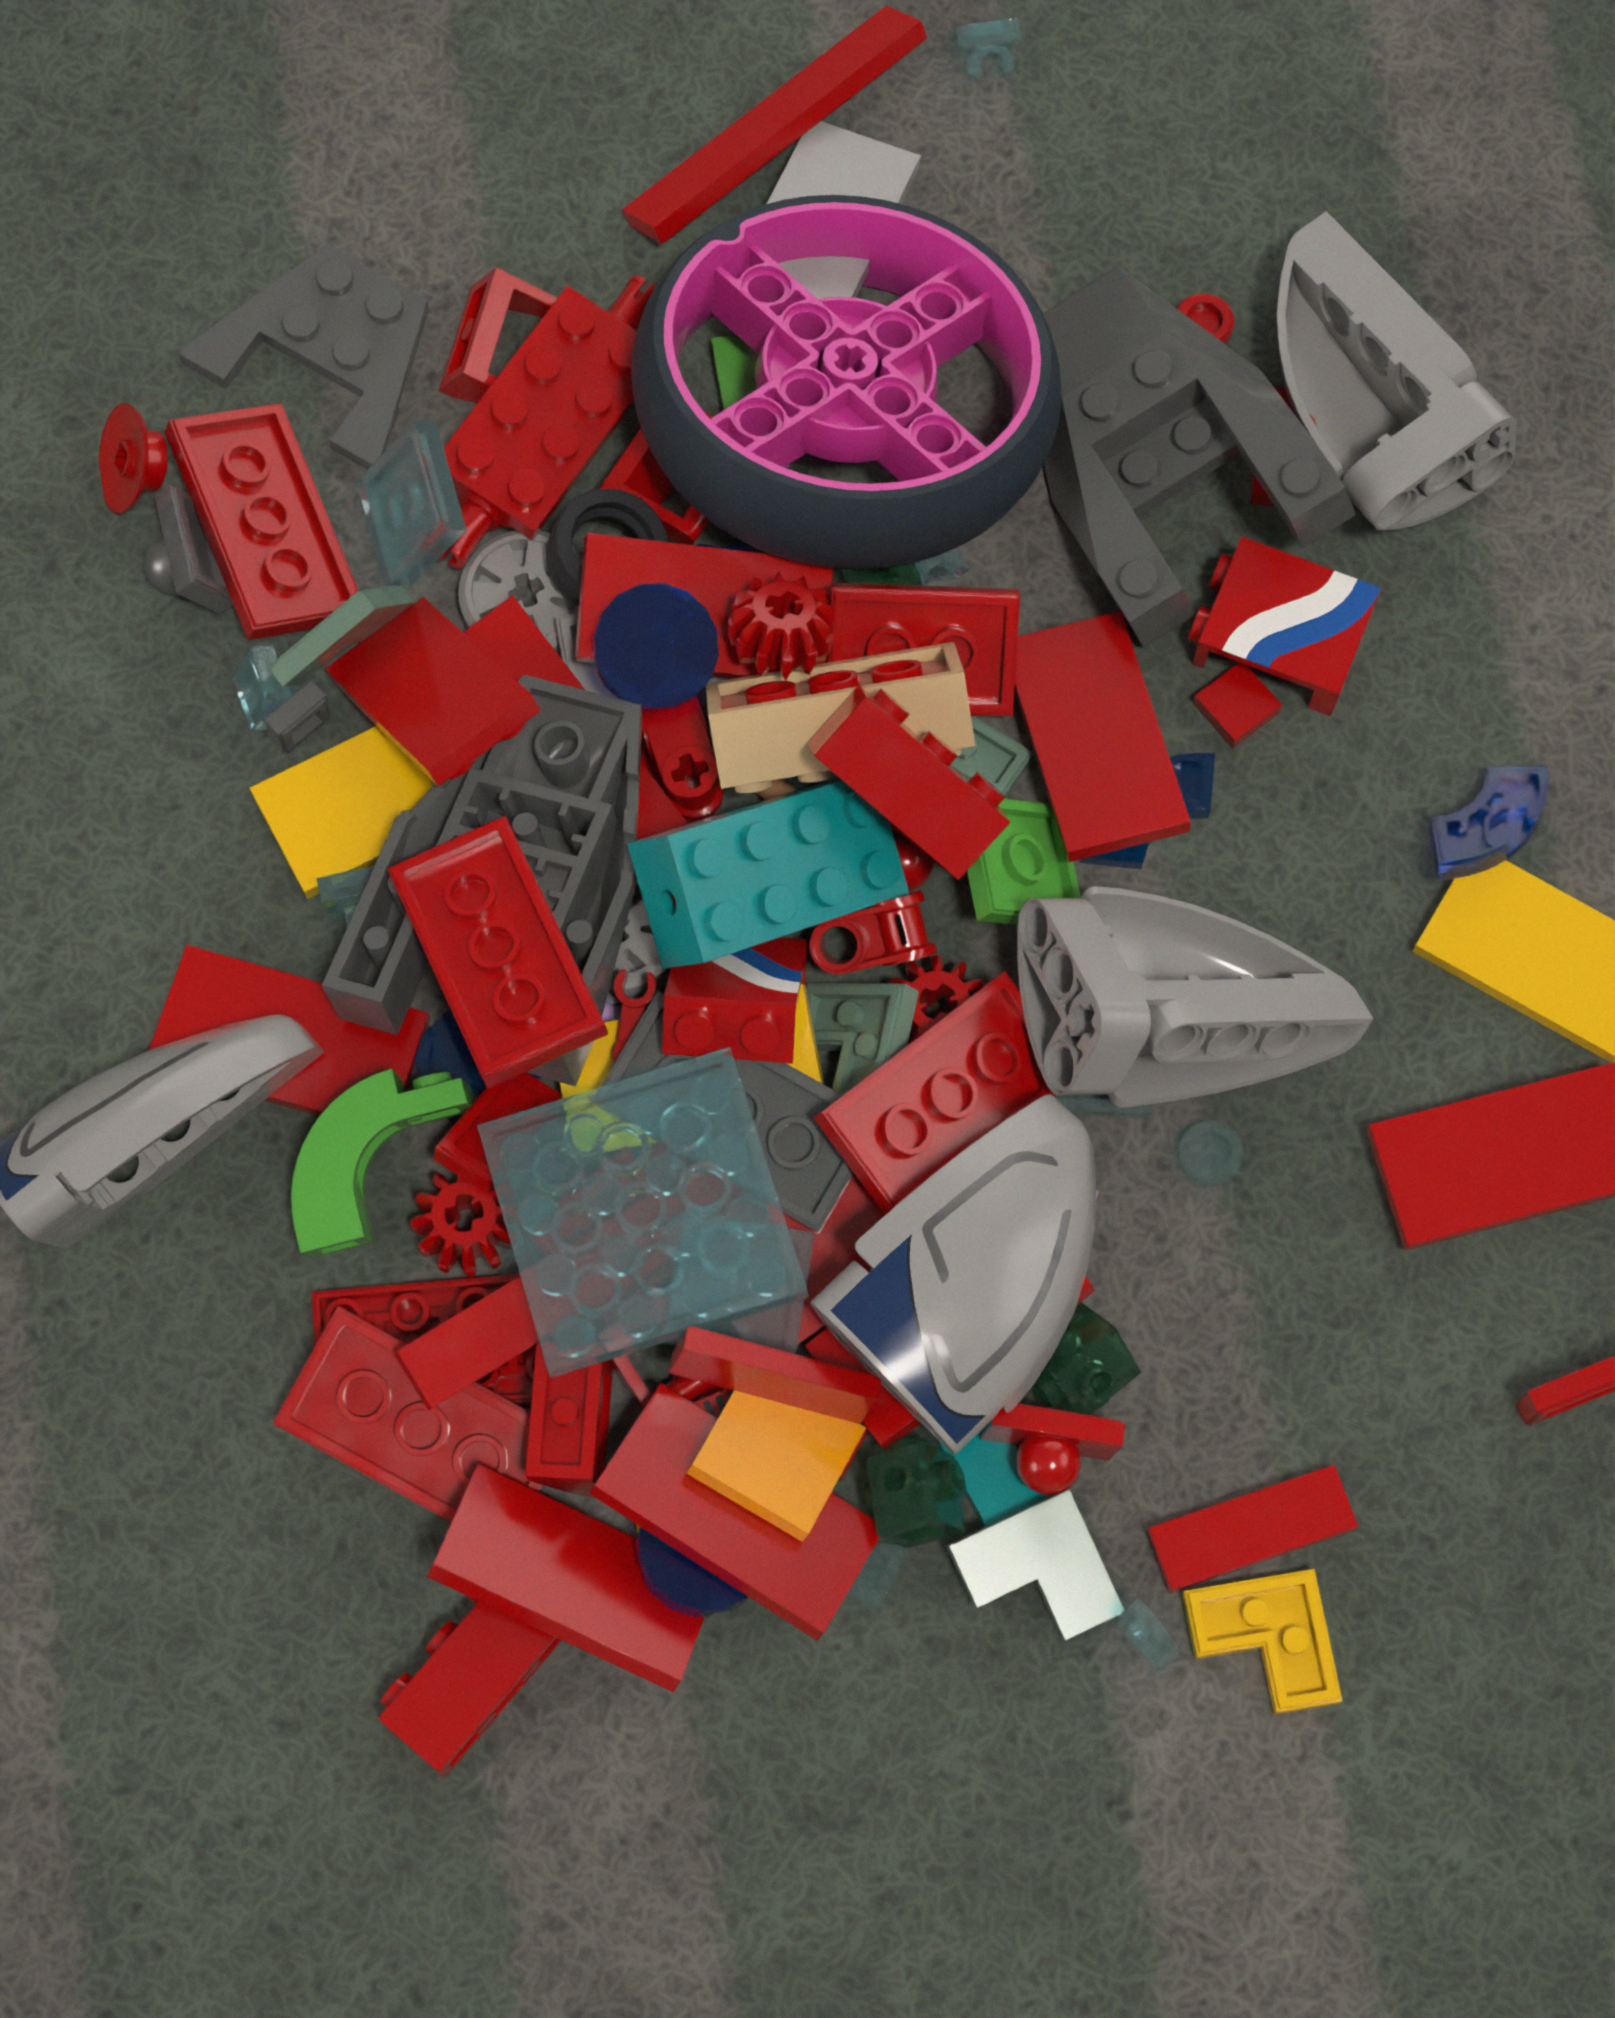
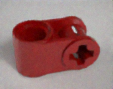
(683, 751)
(877, 936)

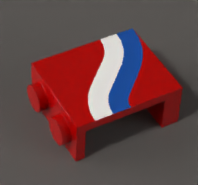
(1285, 619)
(737, 1003)

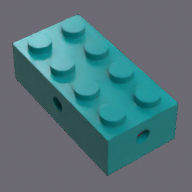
(765, 872)

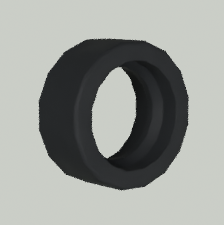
(598, 505)

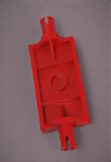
(545, 416)

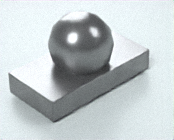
(183, 558)

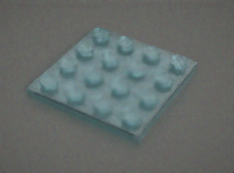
(641, 1212)

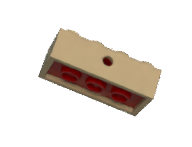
(765, 722)

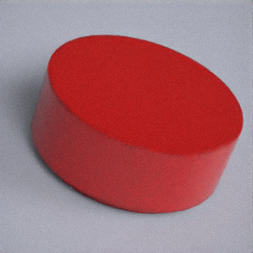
(1210, 313)

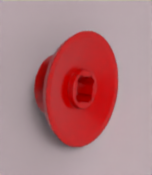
(130, 458)

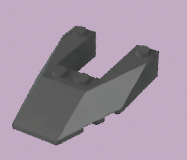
(1149, 414)
(573, 808)

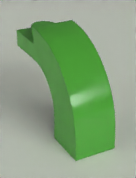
(337, 1152)

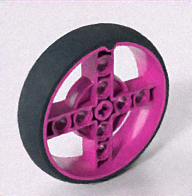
(846, 383)

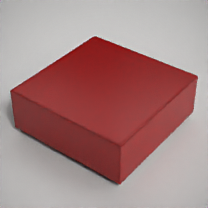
(1237, 704)

